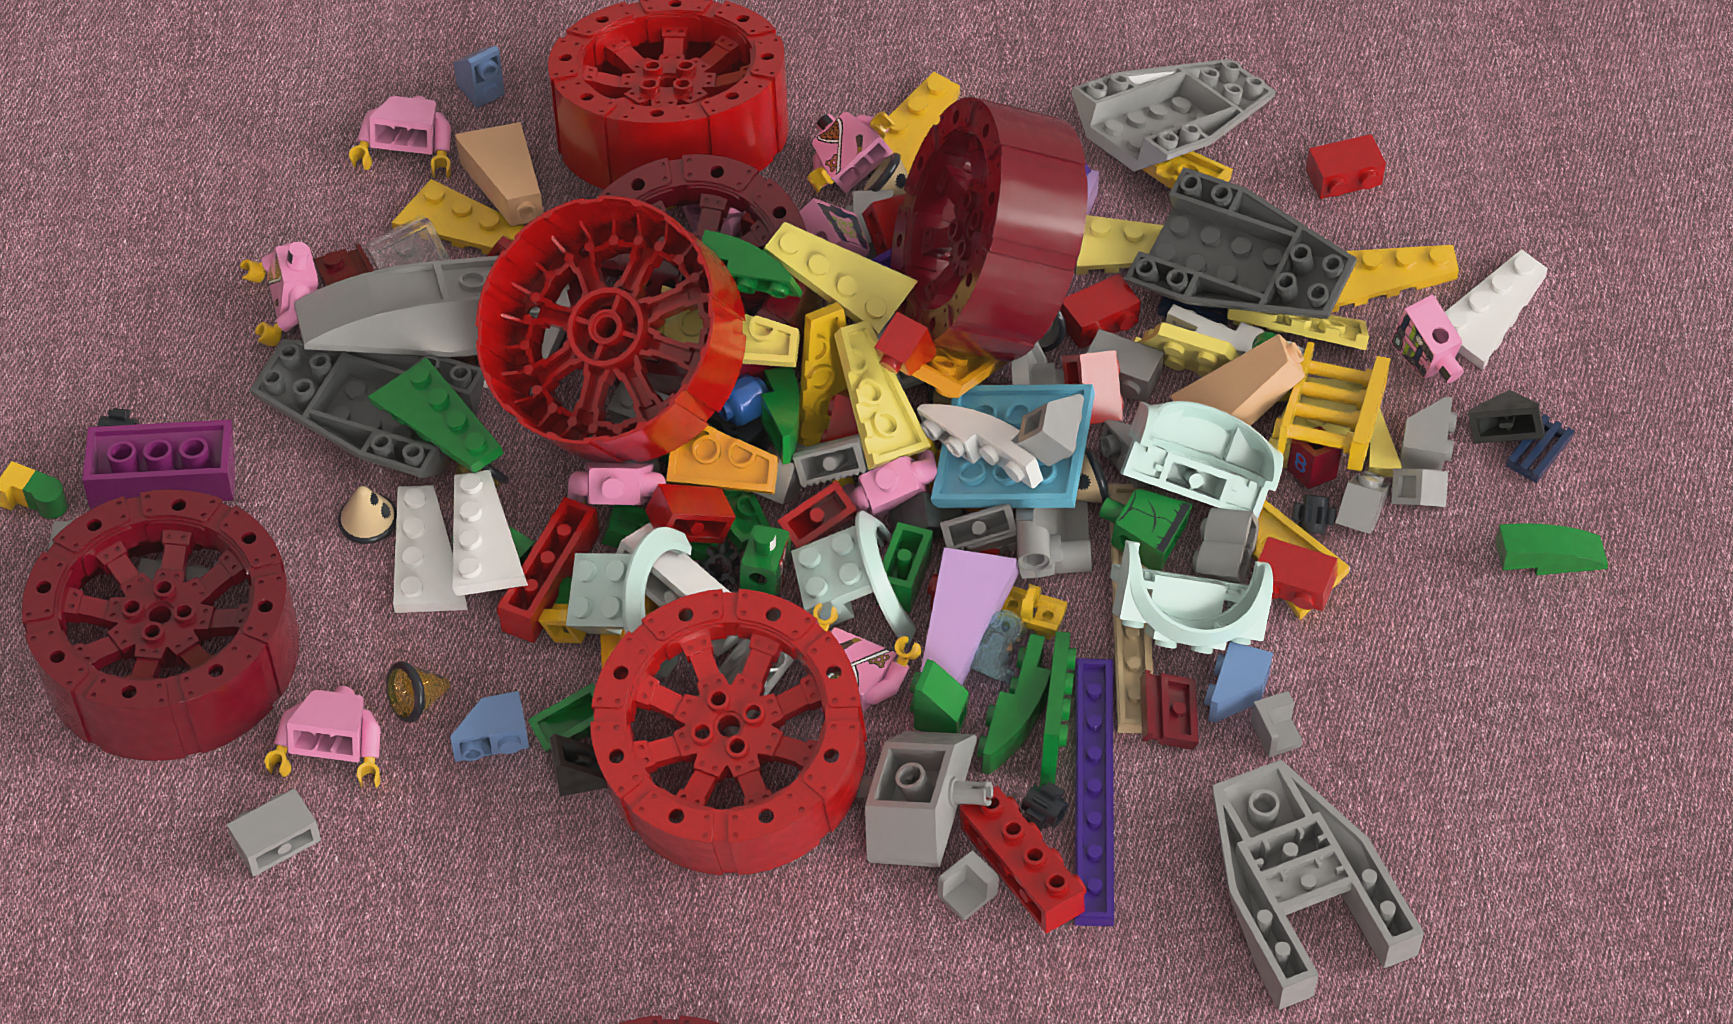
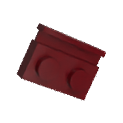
(342, 265)
(1169, 710)

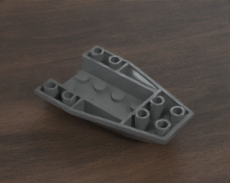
(1240, 254)
(331, 398)

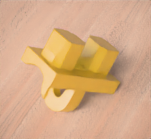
(1048, 614)

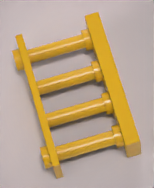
(1360, 422)

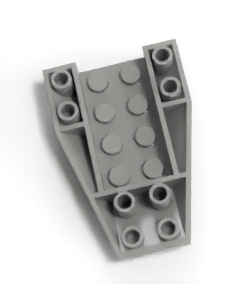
(1167, 109)
(398, 310)

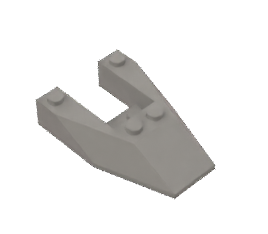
(1292, 851)

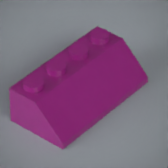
(159, 457)

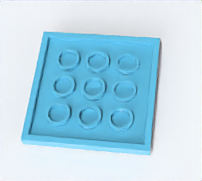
(986, 485)

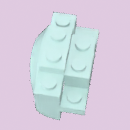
(1200, 454)
(1190, 607)

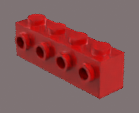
(569, 531)
(1024, 860)

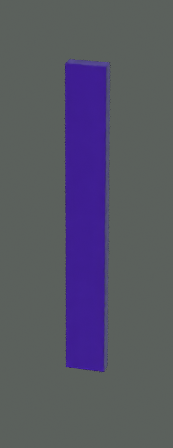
(1094, 789)

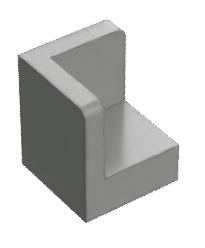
(1419, 487)
(1274, 724)
(968, 885)

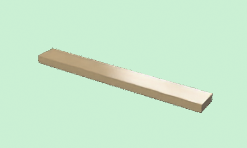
(1131, 644)

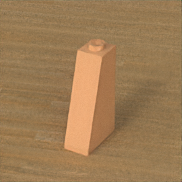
(503, 170)
(1249, 382)

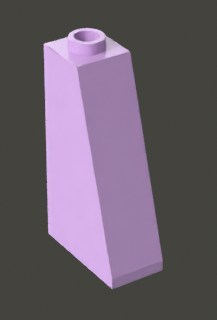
(966, 597)

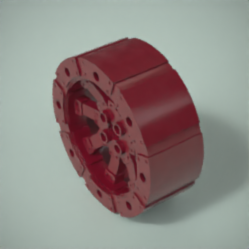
(717, 186)
(991, 227)
(181, 711)

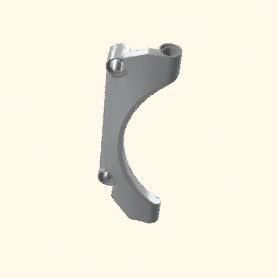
(1049, 537)

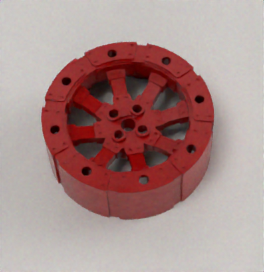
(665, 87)
(534, 275)
(734, 837)

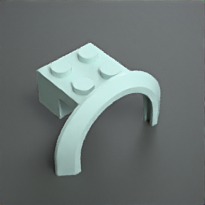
(847, 568)
(611, 588)

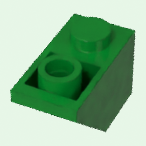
(938, 700)

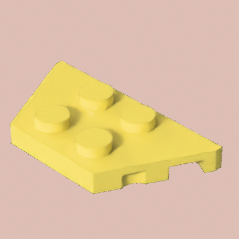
(1188, 348)

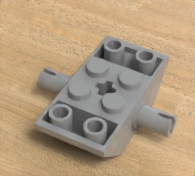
(917, 796)

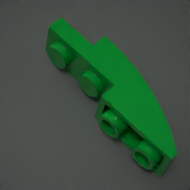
(751, 266)
(1018, 710)

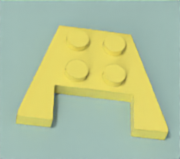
(1381, 453)

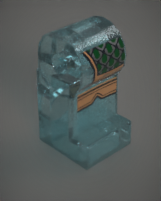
(997, 646)

